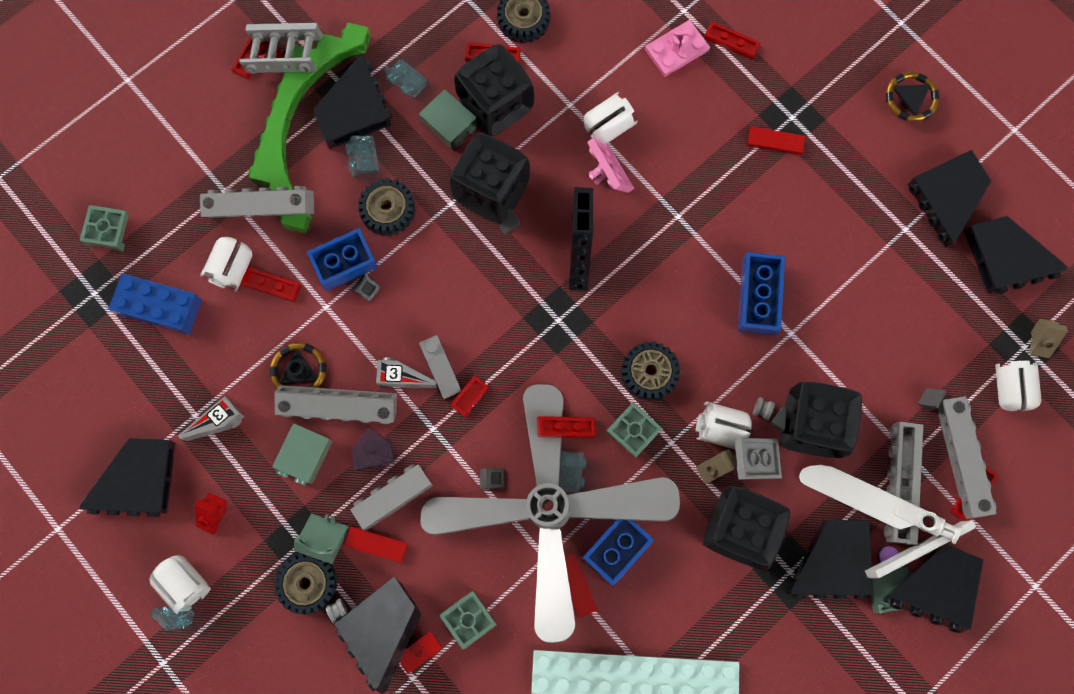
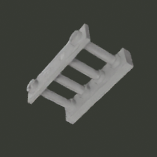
(281, 32)

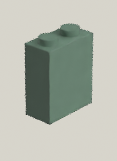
(448, 119)
(302, 455)

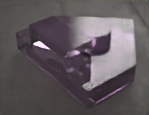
(371, 451)

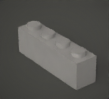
(391, 497)

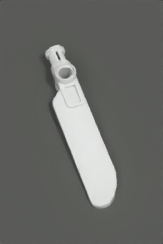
(874, 501)

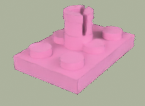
(677, 48)
(608, 167)

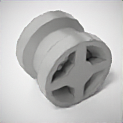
(763, 408)
(337, 610)

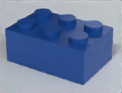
(342, 259)
(617, 550)

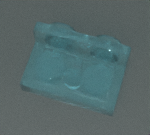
(406, 78)
(362, 155)
(571, 470)
(171, 620)

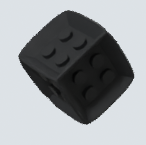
(495, 89)
(490, 177)
(822, 420)
(747, 527)

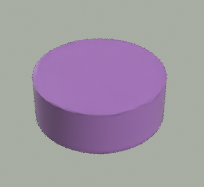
(886, 553)

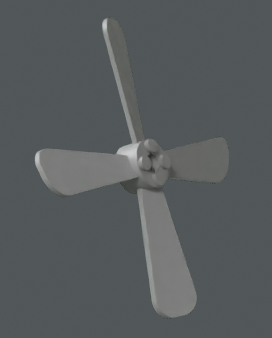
(637, 501)

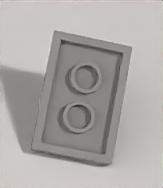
(757, 458)

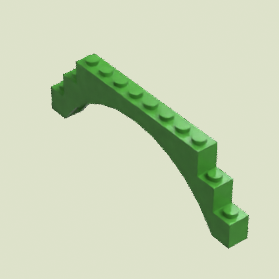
(270, 159)

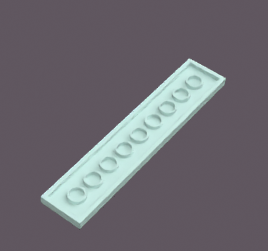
(625, 674)

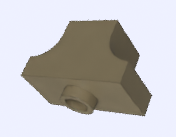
(1046, 337)
(717, 466)

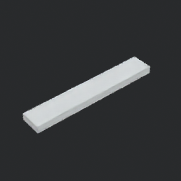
(914, 552)

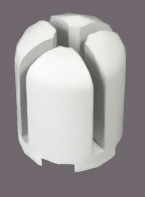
(606, 110)
(218, 260)
(1018, 386)
(722, 425)
(178, 583)

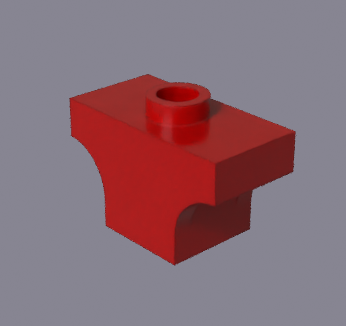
(210, 512)
(420, 652)

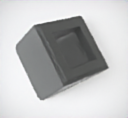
(510, 223)
(366, 287)
(932, 398)
(778, 420)
(491, 478)

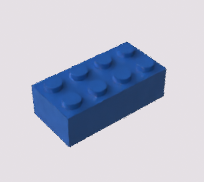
(761, 294)
(155, 304)

